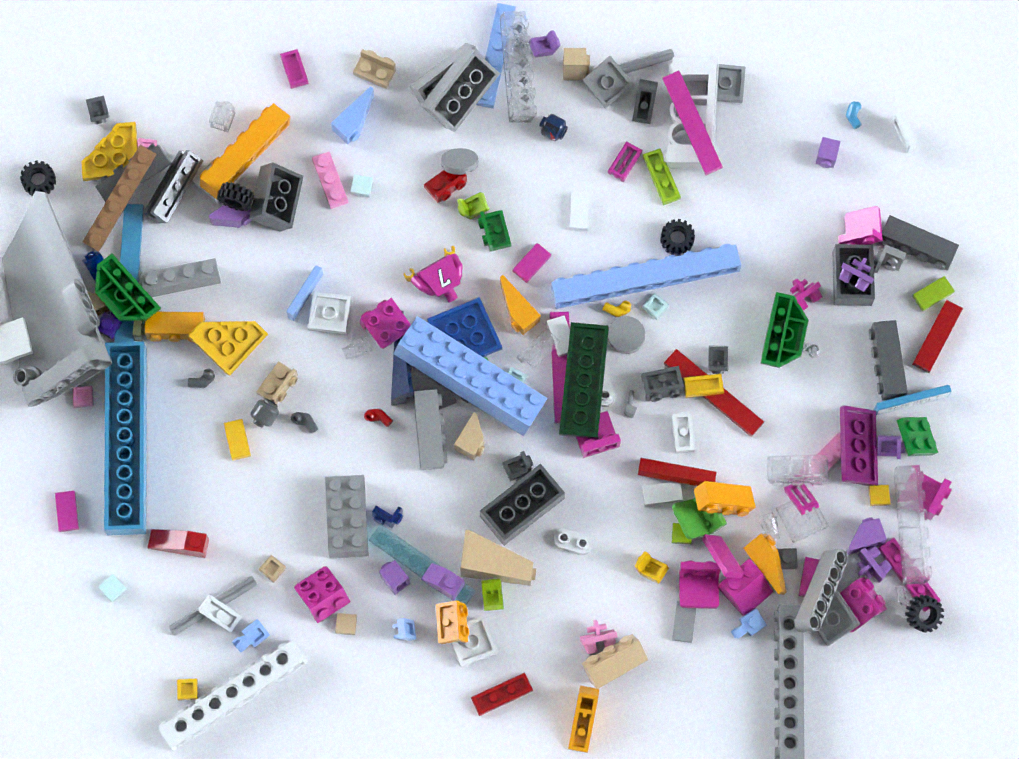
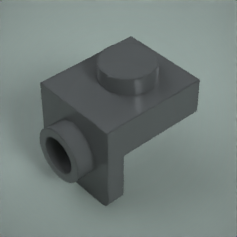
(97, 109)
(717, 359)
(518, 466)

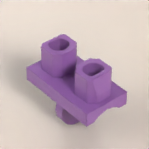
(864, 279)
(871, 566)

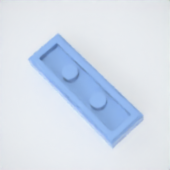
(304, 292)

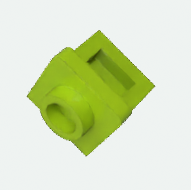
(472, 206)
(492, 594)

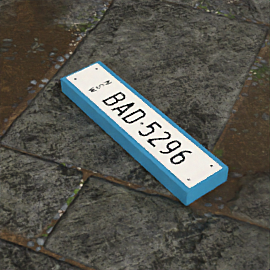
(912, 399)

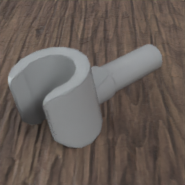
(630, 410)

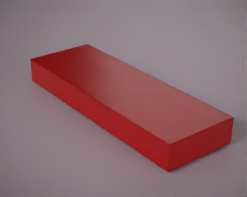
(502, 694)

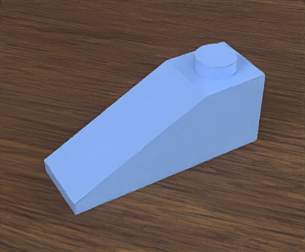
(351, 120)

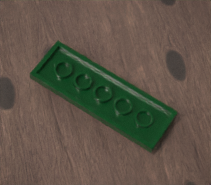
(584, 380)

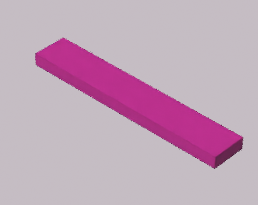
(692, 122)
(558, 373)

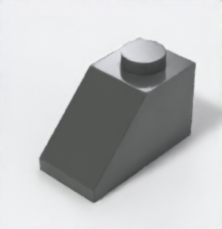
(645, 101)

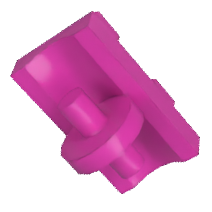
(811, 291)

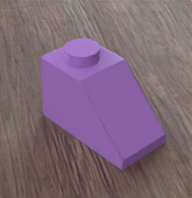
(229, 217)
(867, 535)
(443, 581)

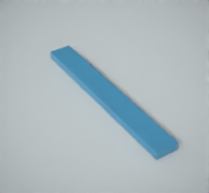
(130, 257)

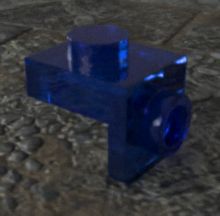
(91, 261)
(383, 517)

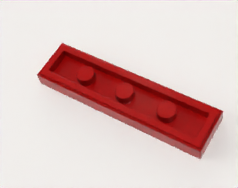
(937, 336)
(675, 472)

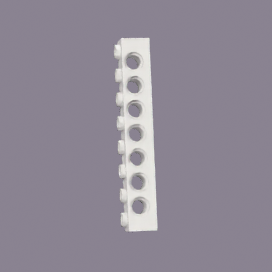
(228, 705)

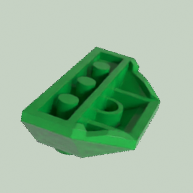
(122, 292)
(784, 332)

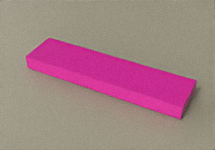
(891, 553)

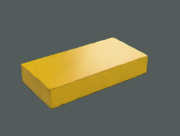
(703, 385)
(237, 439)

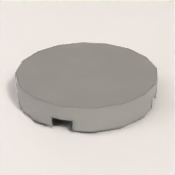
(459, 161)
(626, 334)

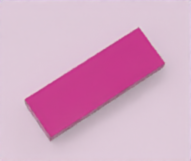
(723, 556)

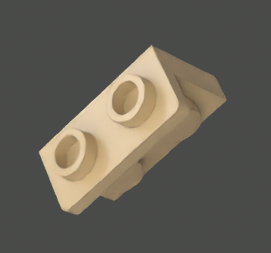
(375, 68)
(277, 383)

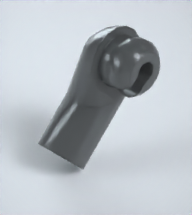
(202, 382)
(304, 419)

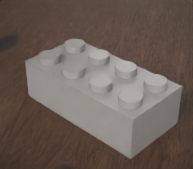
(460, 89)
(346, 516)

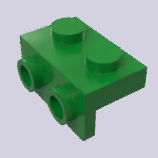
(495, 230)

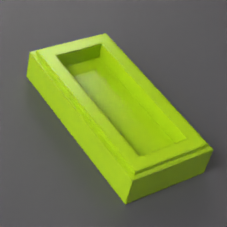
(933, 293)

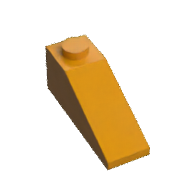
(520, 311)
(767, 559)
(583, 718)

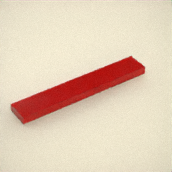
(725, 403)

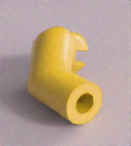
(617, 311)

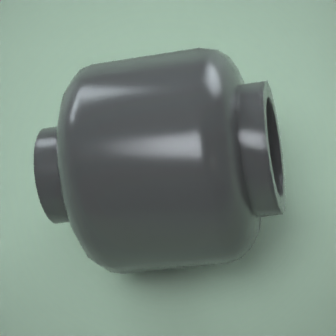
(264, 413)

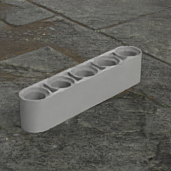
(821, 590)

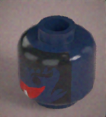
(553, 127)

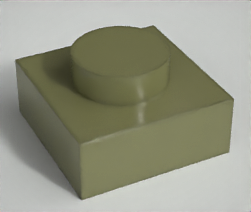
(138, 330)

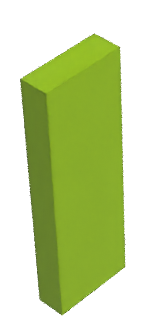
(661, 176)

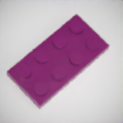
(858, 446)

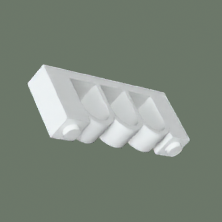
(693, 70)

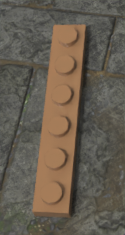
(119, 198)

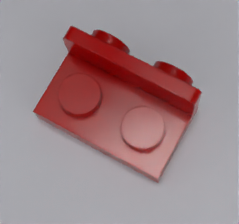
(444, 184)

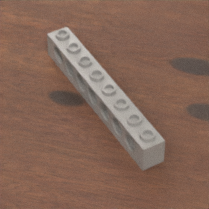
(783, 614)

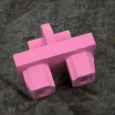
(589, 641)

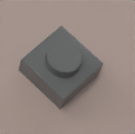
(788, 558)

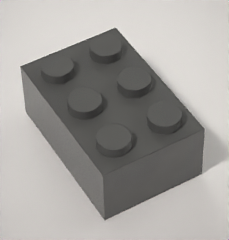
(276, 197)
(846, 293)

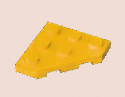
(111, 152)
(228, 341)

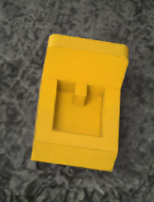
(651, 568)

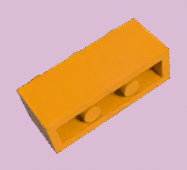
(172, 325)
(724, 498)

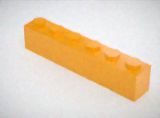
(245, 150)

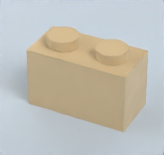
(575, 63)

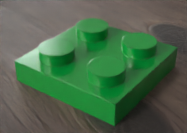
(917, 436)

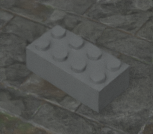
(522, 504)

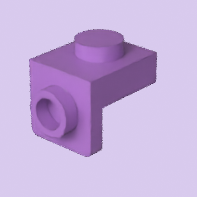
(545, 45)
(890, 446)

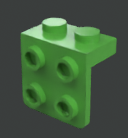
(695, 522)

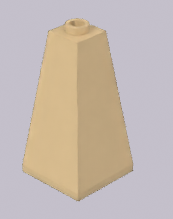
(489, 560)

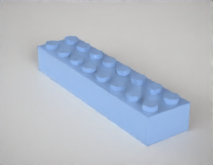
(470, 375)

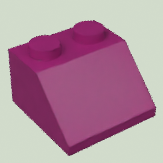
(747, 591)

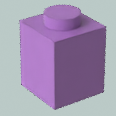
(827, 152)
(394, 577)

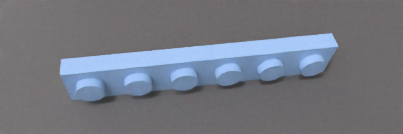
(495, 56)

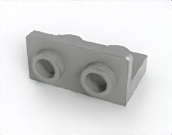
(890, 257)

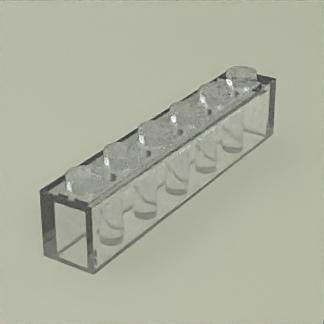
(911, 524)

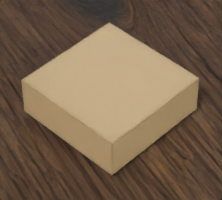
(272, 568)
(346, 624)

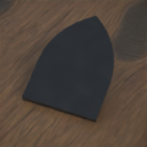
(423, 382)

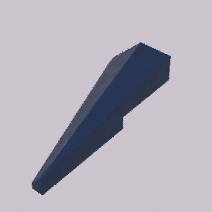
(401, 379)

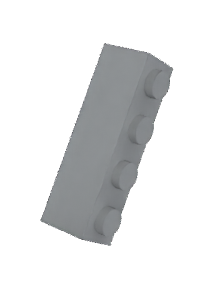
(425, 84)
(181, 278)
(429, 429)

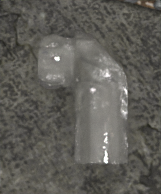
(811, 348)
(902, 596)

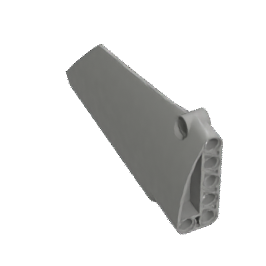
(55, 306)

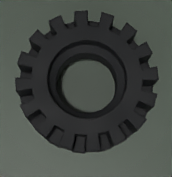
(38, 168)
(235, 196)
(677, 247)
(932, 620)

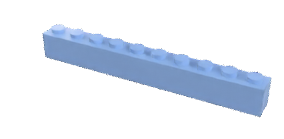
(645, 276)

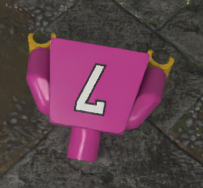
(439, 276)

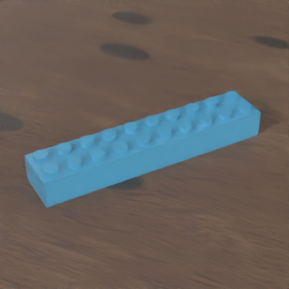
(125, 439)

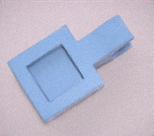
(750, 623)
(253, 635)

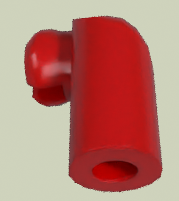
(378, 415)

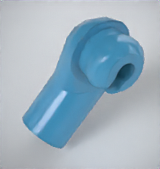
(852, 112)

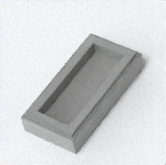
(684, 624)

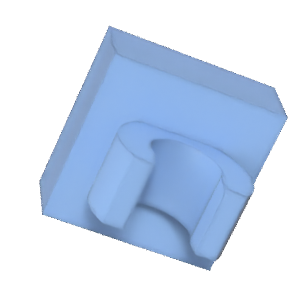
(406, 629)

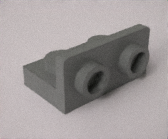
(662, 384)

